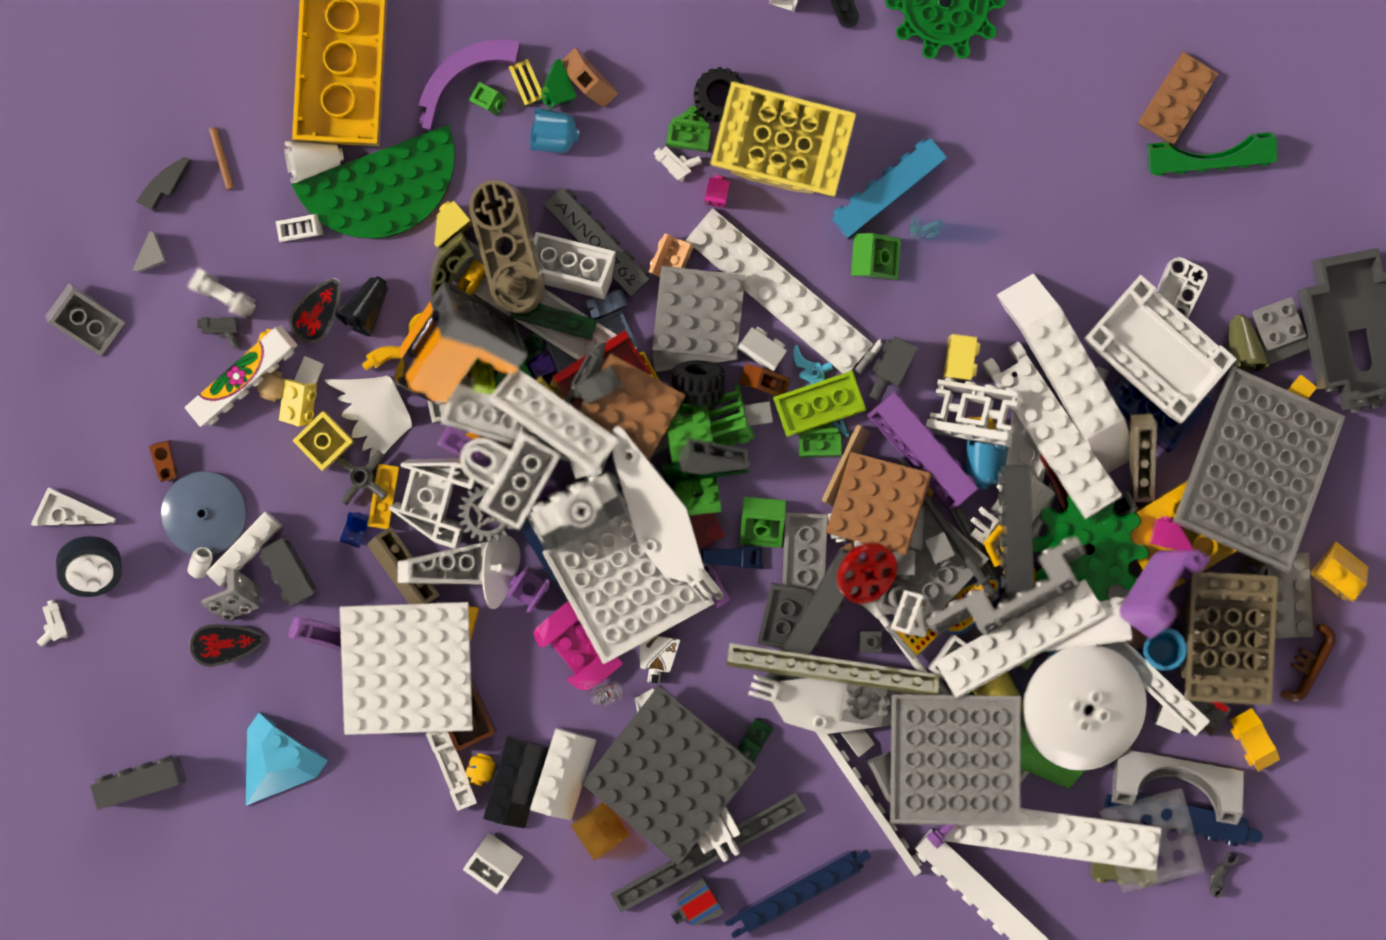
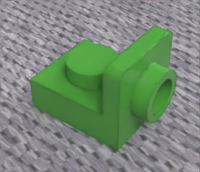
(488, 99)

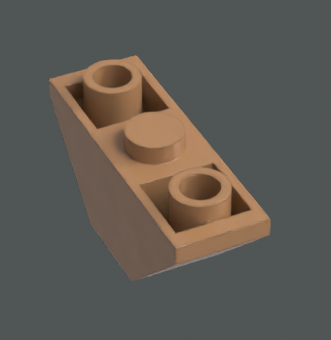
(588, 78)

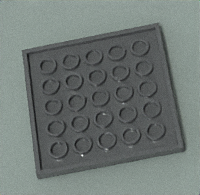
(669, 774)

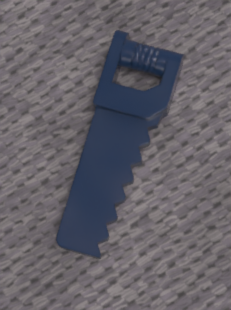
(734, 557)

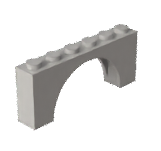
(1219, 784)

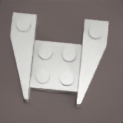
(429, 497)

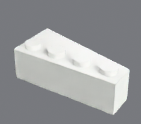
(448, 566)

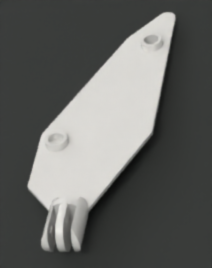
(660, 519)
(817, 703)

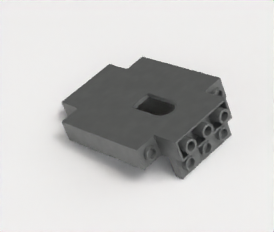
(1347, 299)

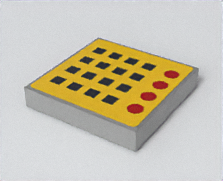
(913, 644)

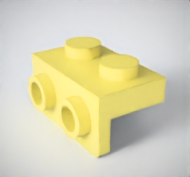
(297, 402)

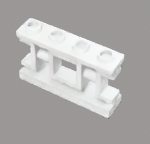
(208, 285)
(970, 428)

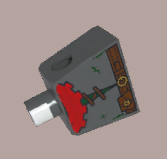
(1214, 712)

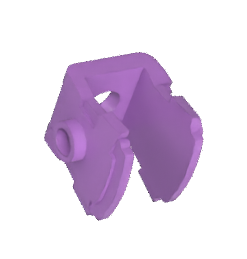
(518, 583)

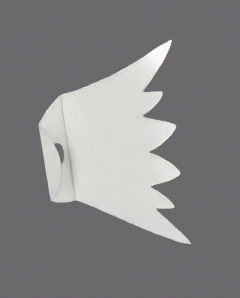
(377, 408)

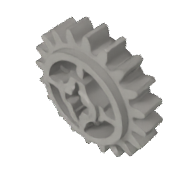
(477, 528)

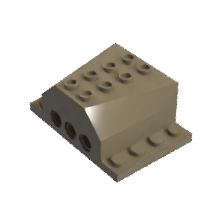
(1229, 638)

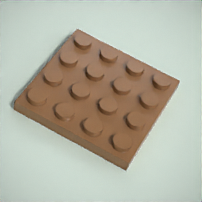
(639, 406)
(878, 503)

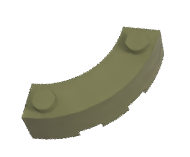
(449, 260)

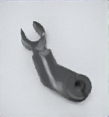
(1216, 876)

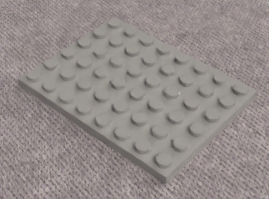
(1259, 469)

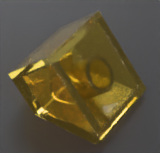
(599, 830)

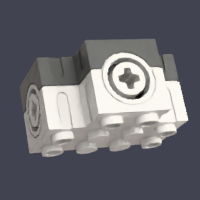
(575, 511)

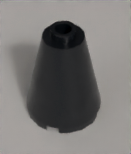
(364, 306)

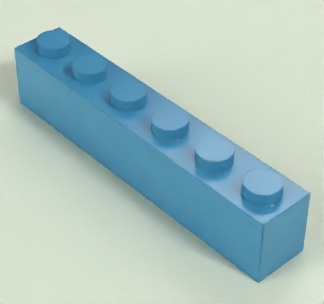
(888, 188)

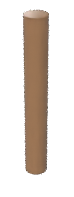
(221, 158)

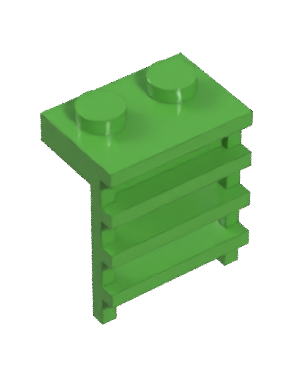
(733, 428)

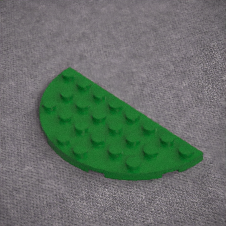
(384, 189)

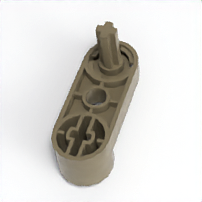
(525, 281)

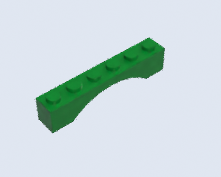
(1255, 149)

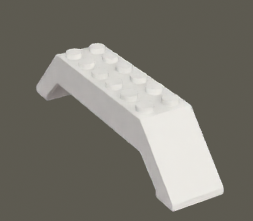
(1069, 370)

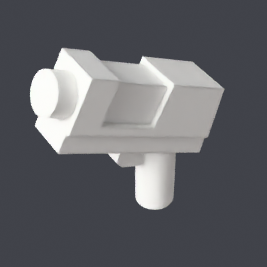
(676, 166)
(56, 625)

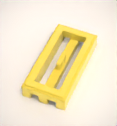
(520, 66)

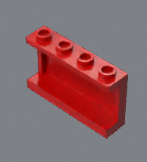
(619, 346)

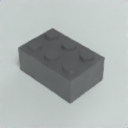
(288, 571)

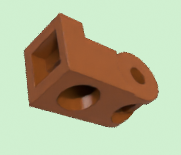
(164, 460)

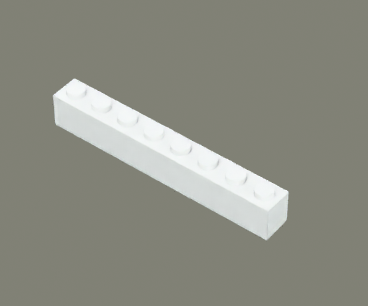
(977, 891)

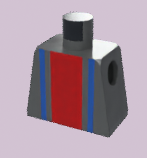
(697, 904)

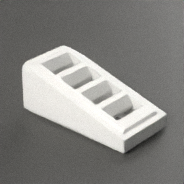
(316, 225)

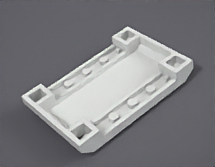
(1159, 350)

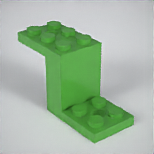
(693, 427)

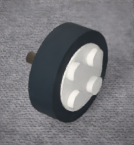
(88, 566)

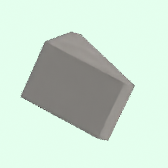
(151, 254)

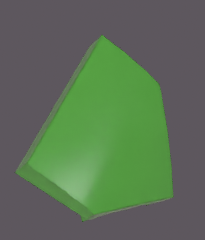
(689, 131)
(820, 442)

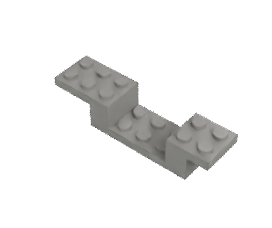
(988, 618)

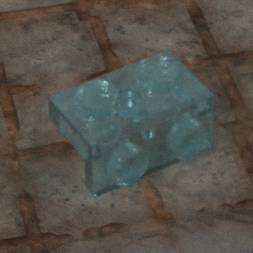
(930, 230)

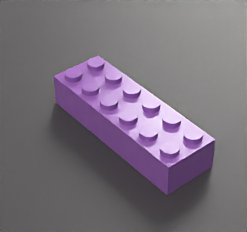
(922, 450)

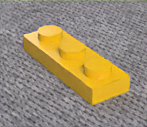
(379, 512)

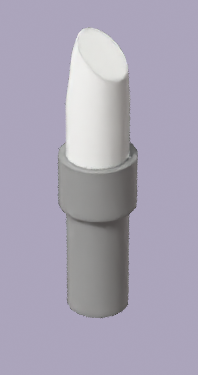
(869, 357)

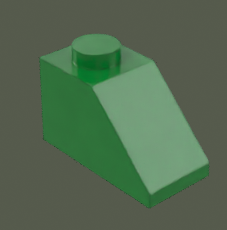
(557, 87)

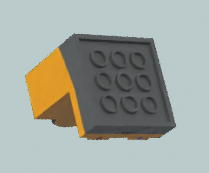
(449, 339)

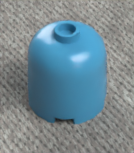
(553, 131)
(984, 462)
(1165, 650)

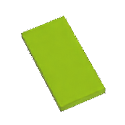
(819, 404)

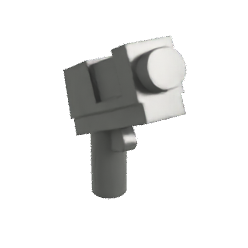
(224, 325)

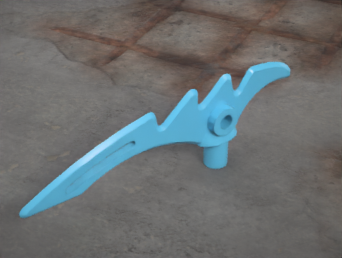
(815, 373)

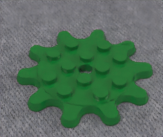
(945, 25)
(1111, 543)

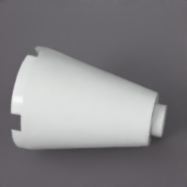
(310, 158)

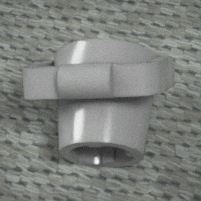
(890, 601)

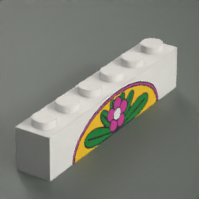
(241, 376)

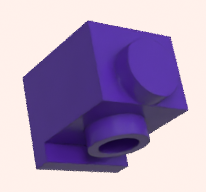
(543, 366)

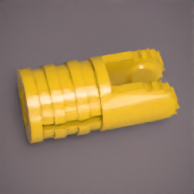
(474, 275)

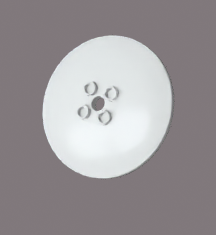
(1057, 703)

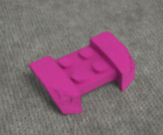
(575, 648)

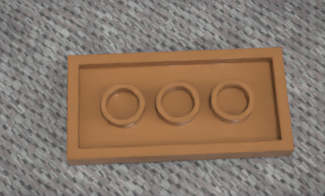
(1177, 98)

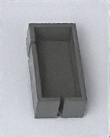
(137, 783)

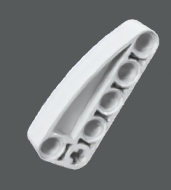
(1173, 284)

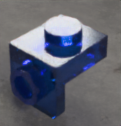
(354, 529)

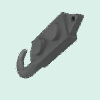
(591, 365)

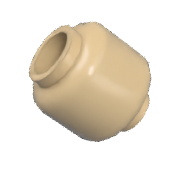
(272, 386)

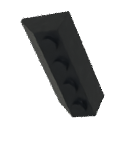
(515, 782)

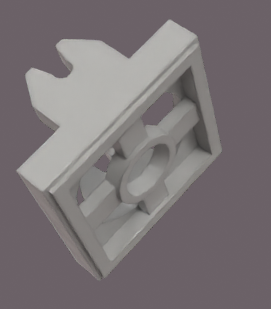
(848, 699)

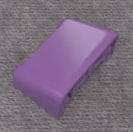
(1146, 602)

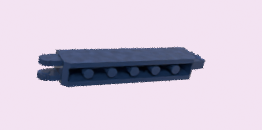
(1205, 823)
(798, 891)

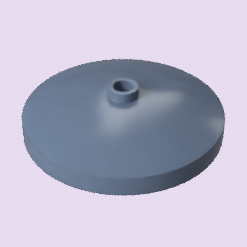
(223, 507)

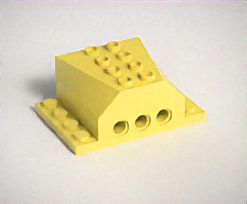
(782, 140)

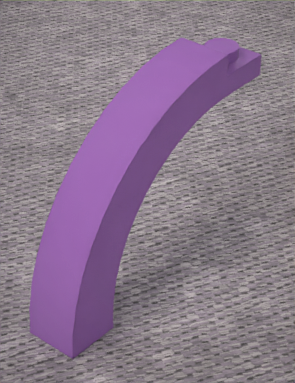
(463, 60)
(316, 632)

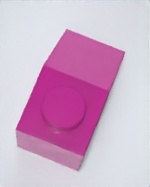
(717, 191)
(1169, 535)

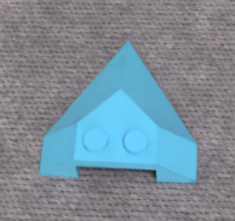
(276, 761)

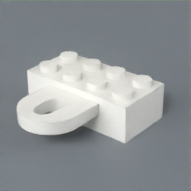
(512, 477)

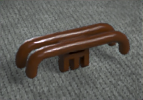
(1311, 664)

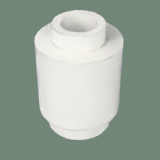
(200, 562)

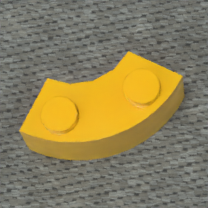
(1254, 740)

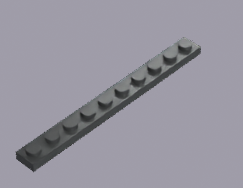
(695, 860)

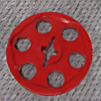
(863, 580)

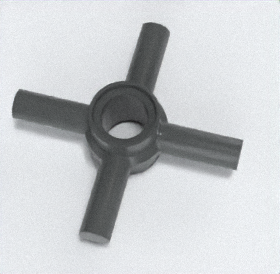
(369, 481)

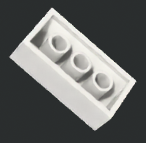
(575, 265)
(1107, 630)
(563, 774)

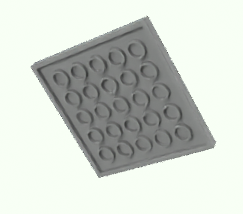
(955, 760)

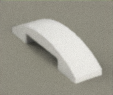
(452, 769)

